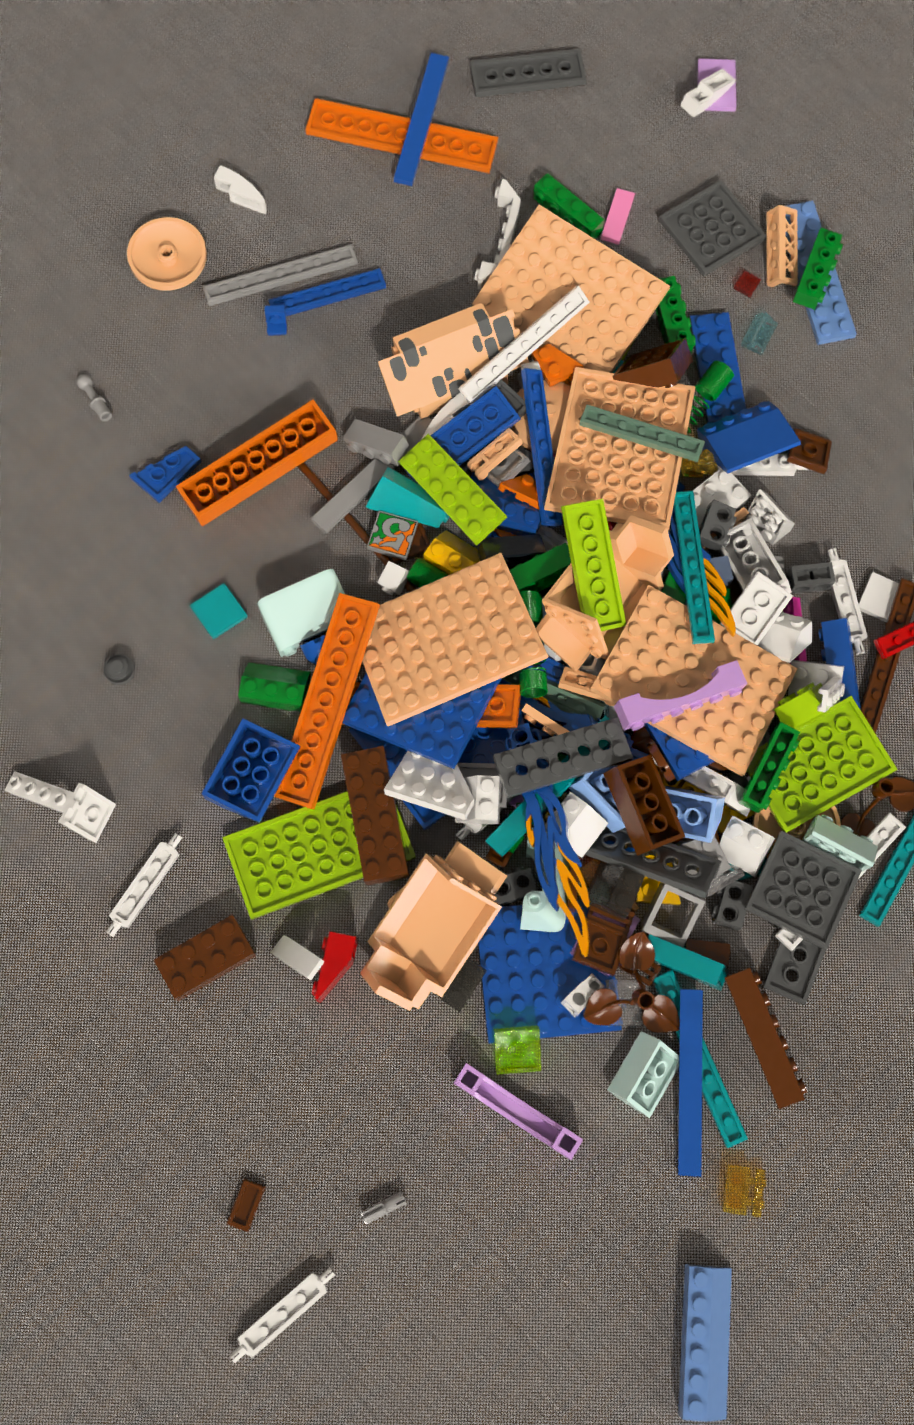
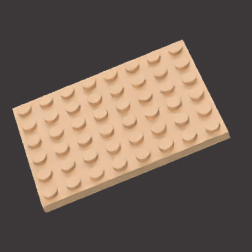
(552, 260)
(609, 468)
(449, 639)
(661, 663)

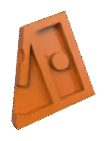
(554, 364)
(524, 488)

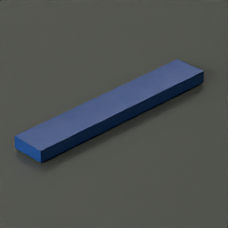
(331, 292)

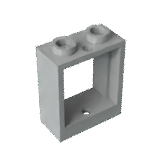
(655, 929)

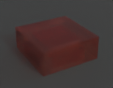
(747, 284)

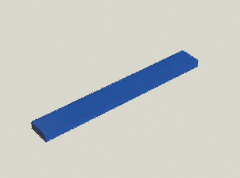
(421, 119)
(540, 440)
(690, 1083)

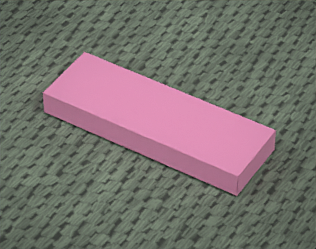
(617, 216)

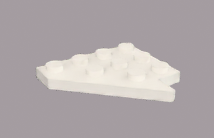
(431, 786)

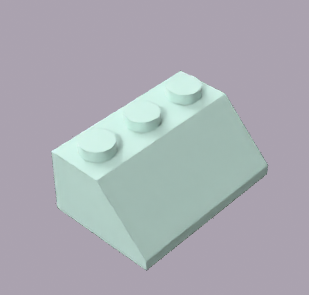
(841, 842)
(645, 1074)

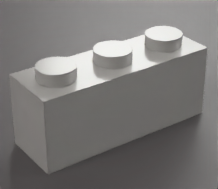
(376, 442)

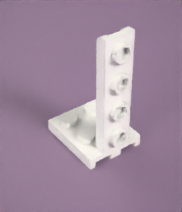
(827, 674)
(82, 810)

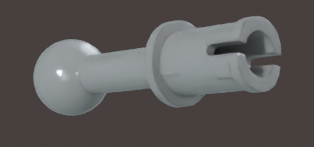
(97, 403)

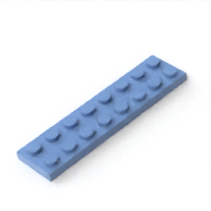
(832, 318)

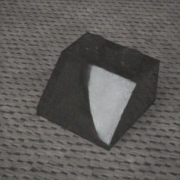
(614, 889)

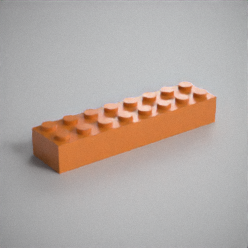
(257, 462)

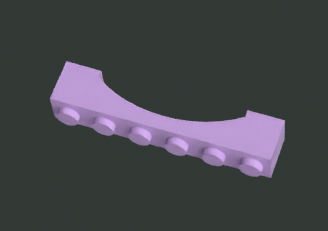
(636, 710)
(518, 1112)

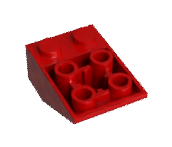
(338, 959)

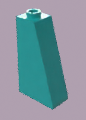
(406, 499)
(689, 963)

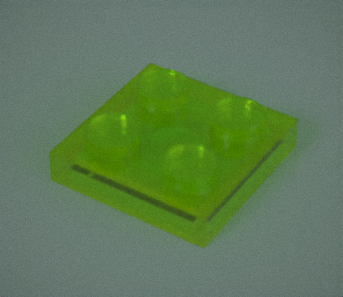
(517, 1049)

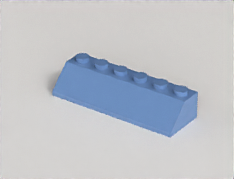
(705, 1343)

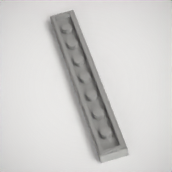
(280, 275)
(363, 483)

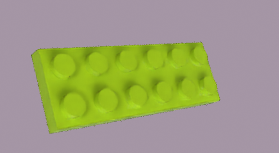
(452, 489)
(593, 563)

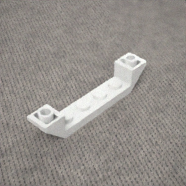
(506, 199)
(718, 785)

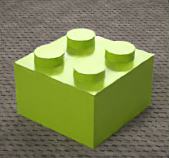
(798, 709)

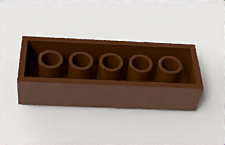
(374, 816)
(765, 1038)

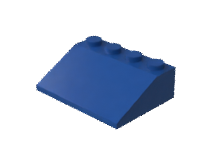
(748, 436)
(521, 517)
(250, 771)

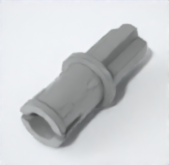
(383, 1207)

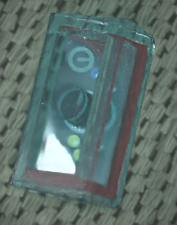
(759, 333)

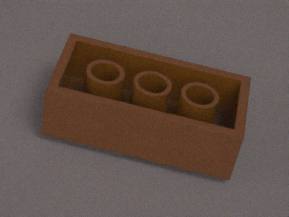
(644, 804)
(205, 958)

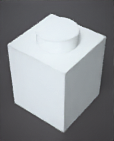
(393, 578)

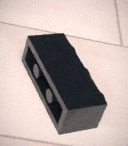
(513, 548)

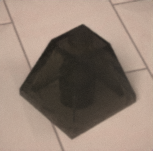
(463, 985)

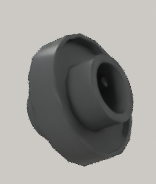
(119, 669)

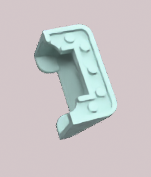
(300, 610)
(537, 910)

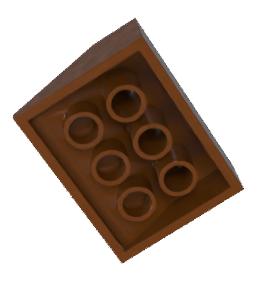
(657, 365)

